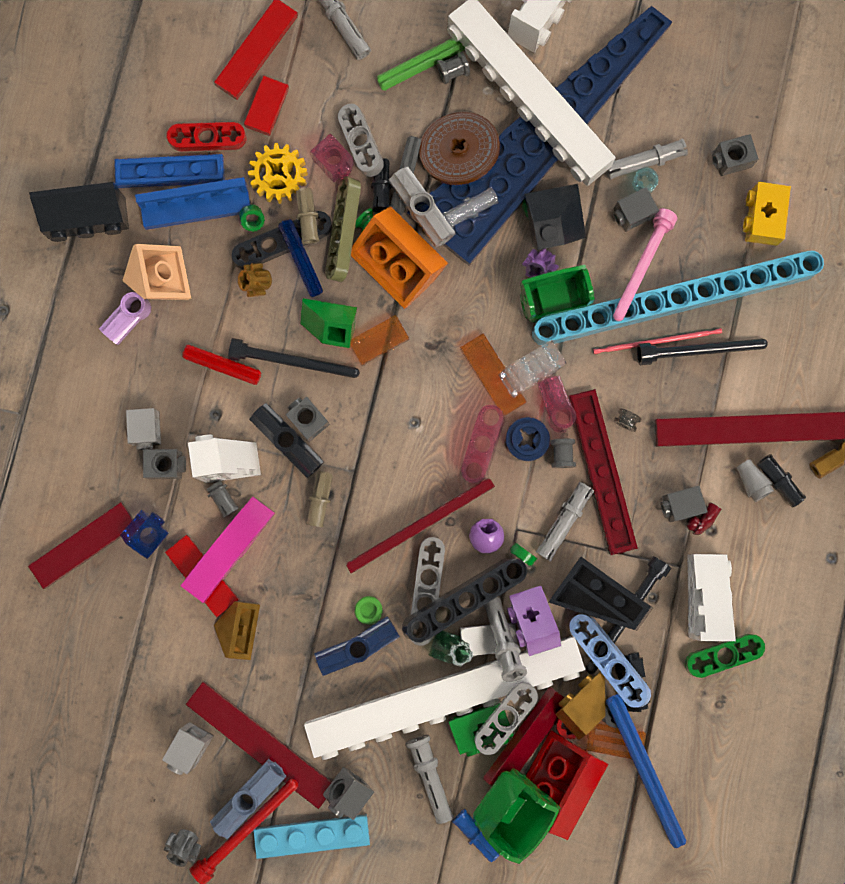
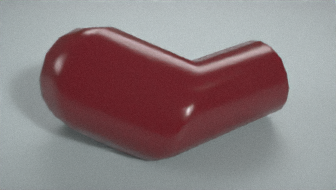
(707, 519)

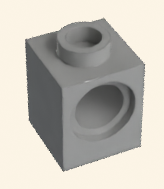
(143, 428)

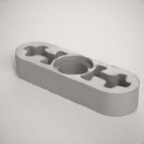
(368, 147)
(524, 705)

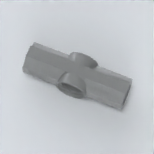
(412, 193)

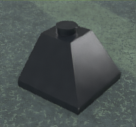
(555, 216)

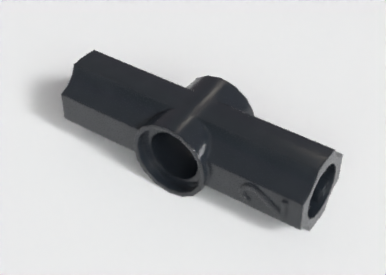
(274, 427)

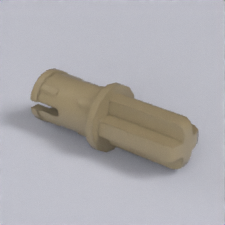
(307, 216)
(319, 499)

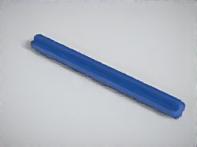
(646, 771)

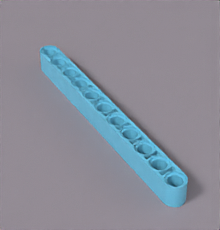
(688, 291)

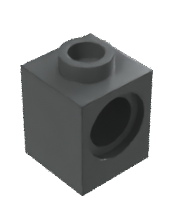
(745, 150)
(635, 209)
(312, 429)
(152, 459)
(683, 504)
(347, 794)

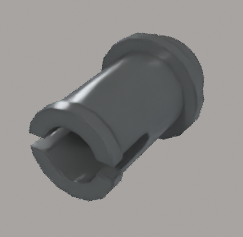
(222, 498)

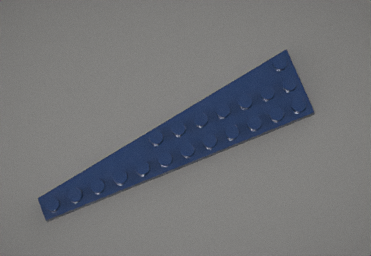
(525, 157)

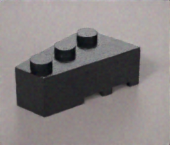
(600, 596)

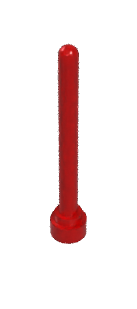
(203, 869)

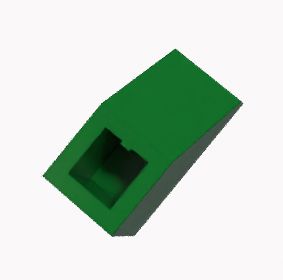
(329, 322)

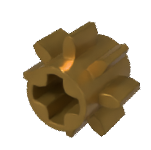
(254, 280)

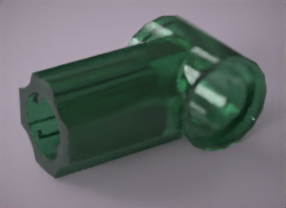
(450, 649)

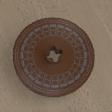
(457, 166)

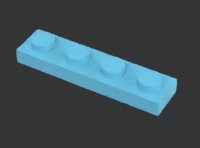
(311, 836)

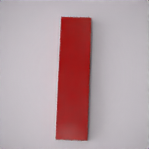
(256, 49)

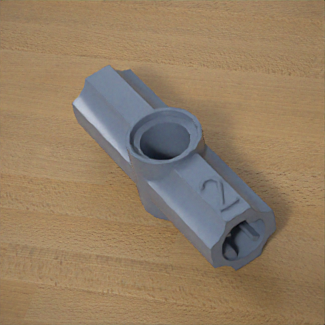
(257, 787)

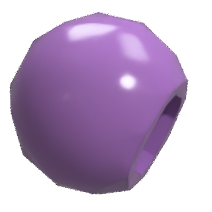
(486, 536)

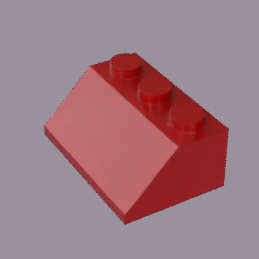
(568, 777)

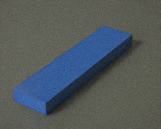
(169, 171)

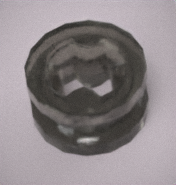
(627, 420)

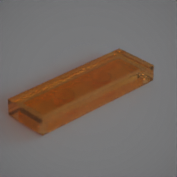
(487, 368)

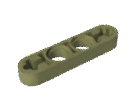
(343, 229)

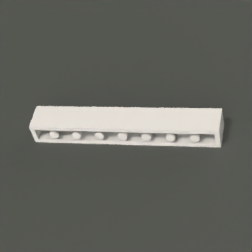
(530, 92)

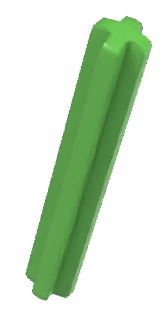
(419, 63)

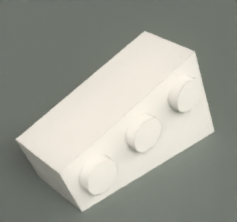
(532, 22)
(222, 459)
(710, 598)

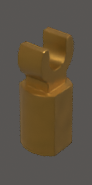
(828, 462)

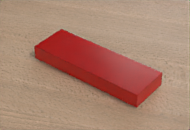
(185, 557)

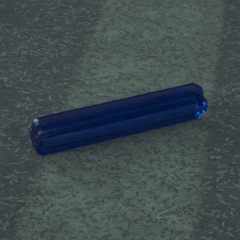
(300, 257)

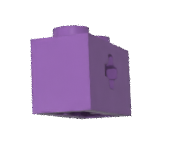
(536, 635)

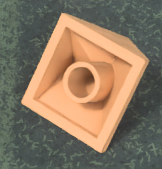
(157, 272)

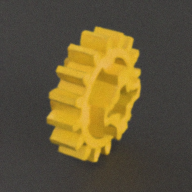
(283, 164)

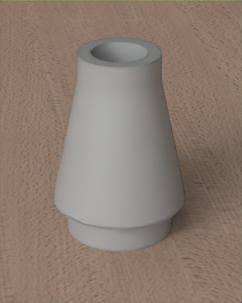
(754, 481)

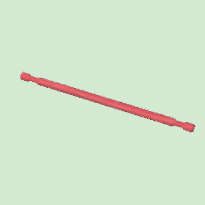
(658, 341)

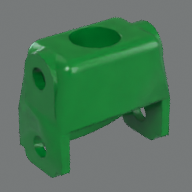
(556, 292)
(515, 816)

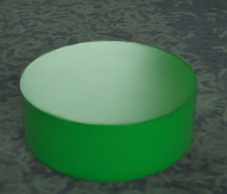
(523, 554)

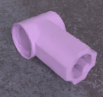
(123, 320)

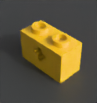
(775, 202)

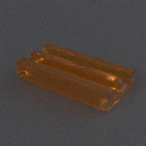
(609, 751)

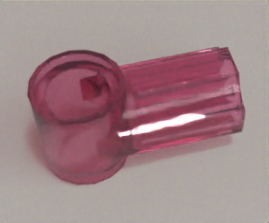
(556, 401)

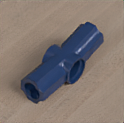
(340, 655)

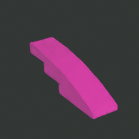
(227, 549)

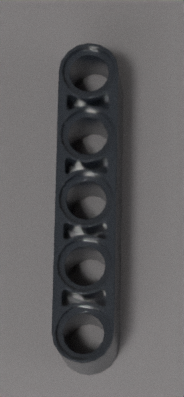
(477, 595)

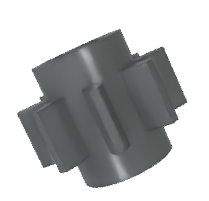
(182, 847)

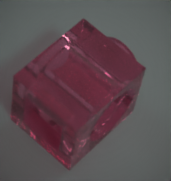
(331, 147)

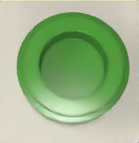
(368, 610)

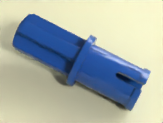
(475, 836)

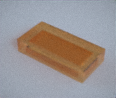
(379, 340)

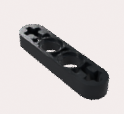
(276, 235)

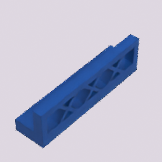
(193, 203)

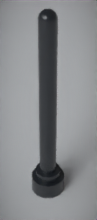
(241, 350)
(650, 353)
(656, 570)

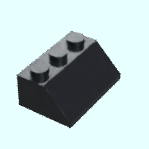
(80, 211)

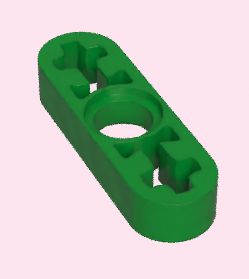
(707, 669)

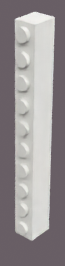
(436, 699)

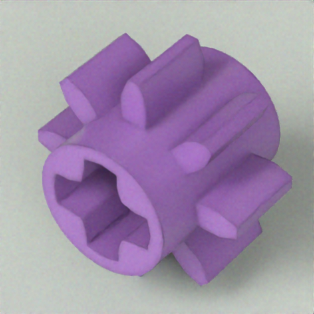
(539, 263)

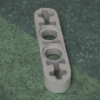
(423, 590)

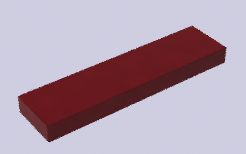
(81, 546)
(527, 737)

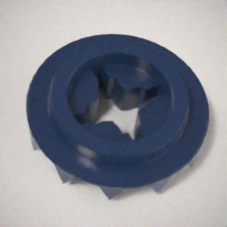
(527, 426)

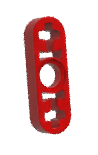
(187, 144)

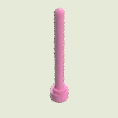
(663, 223)

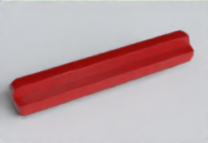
(221, 364)

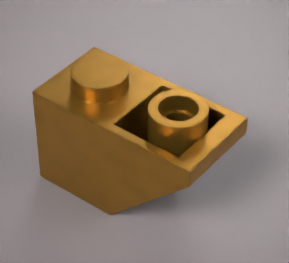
(586, 707)

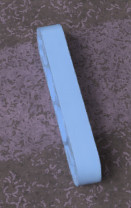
(609, 660)

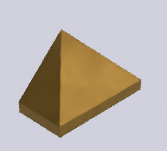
(237, 630)

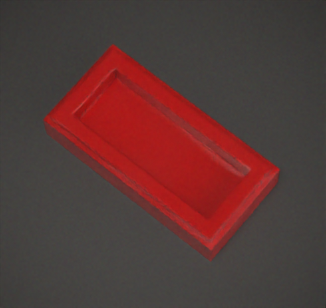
(266, 105)

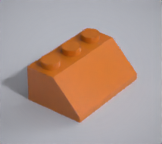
(397, 257)

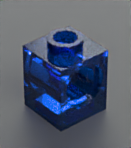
(145, 545)

